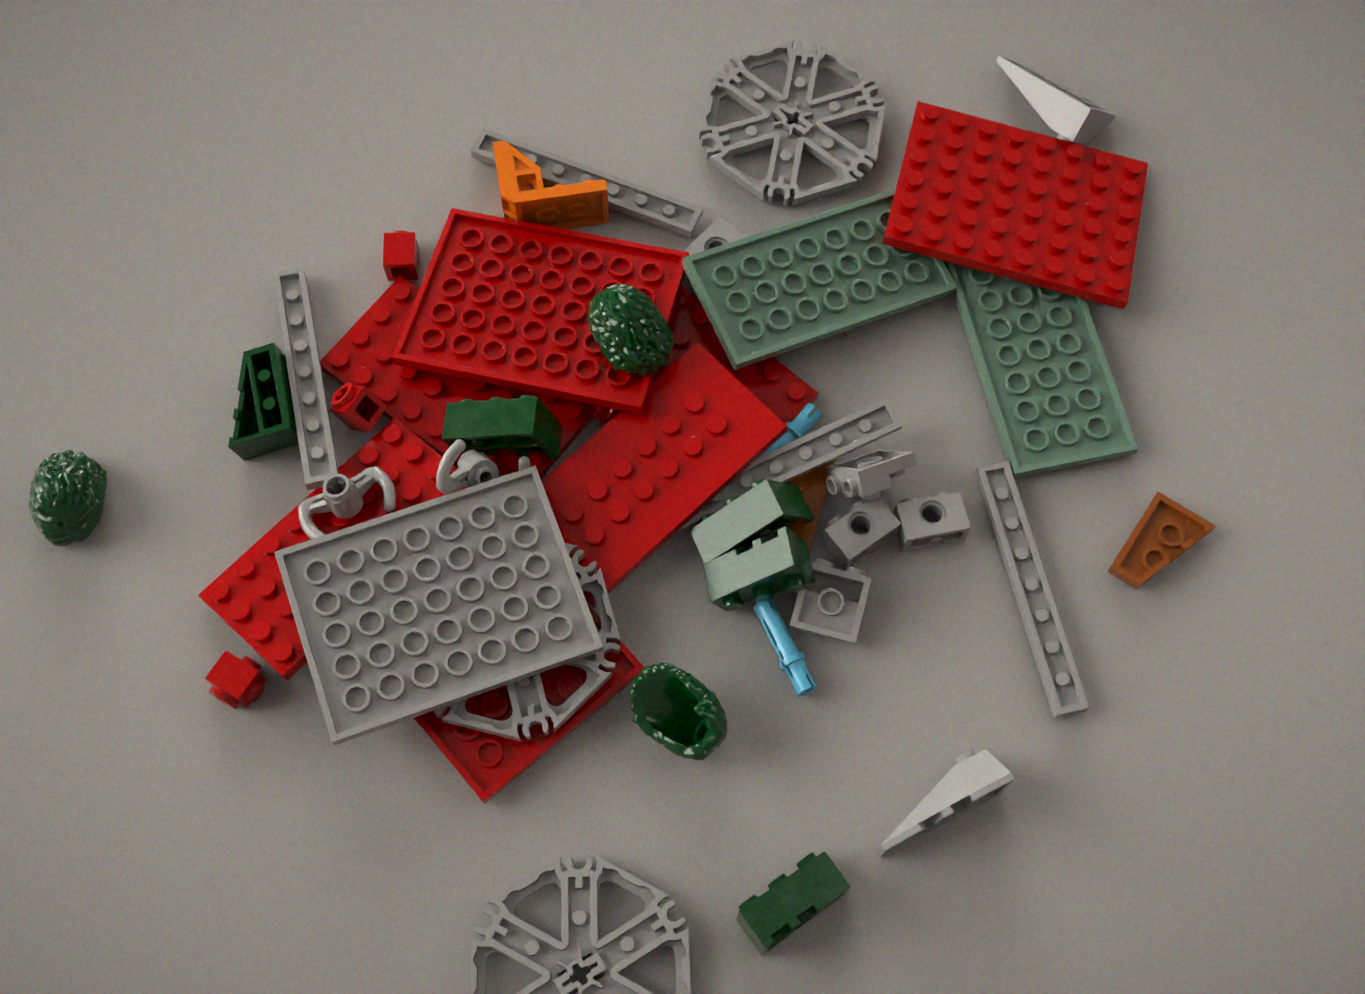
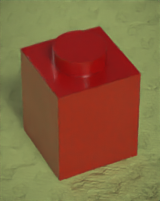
(401, 255)

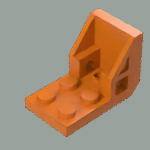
(552, 206)

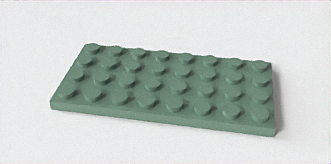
(811, 281)
(1041, 373)

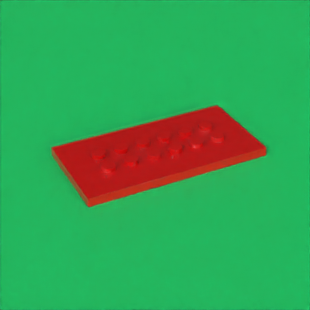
(659, 467)

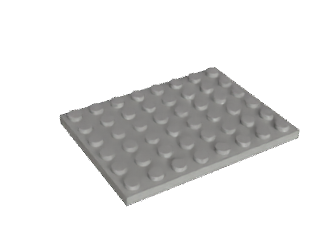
(436, 604)

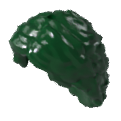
(630, 330)
(68, 491)
(678, 711)

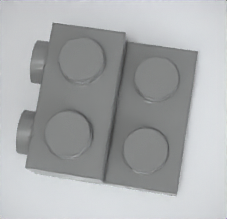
(868, 473)
(832, 603)

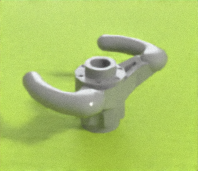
(472, 468)
(344, 497)

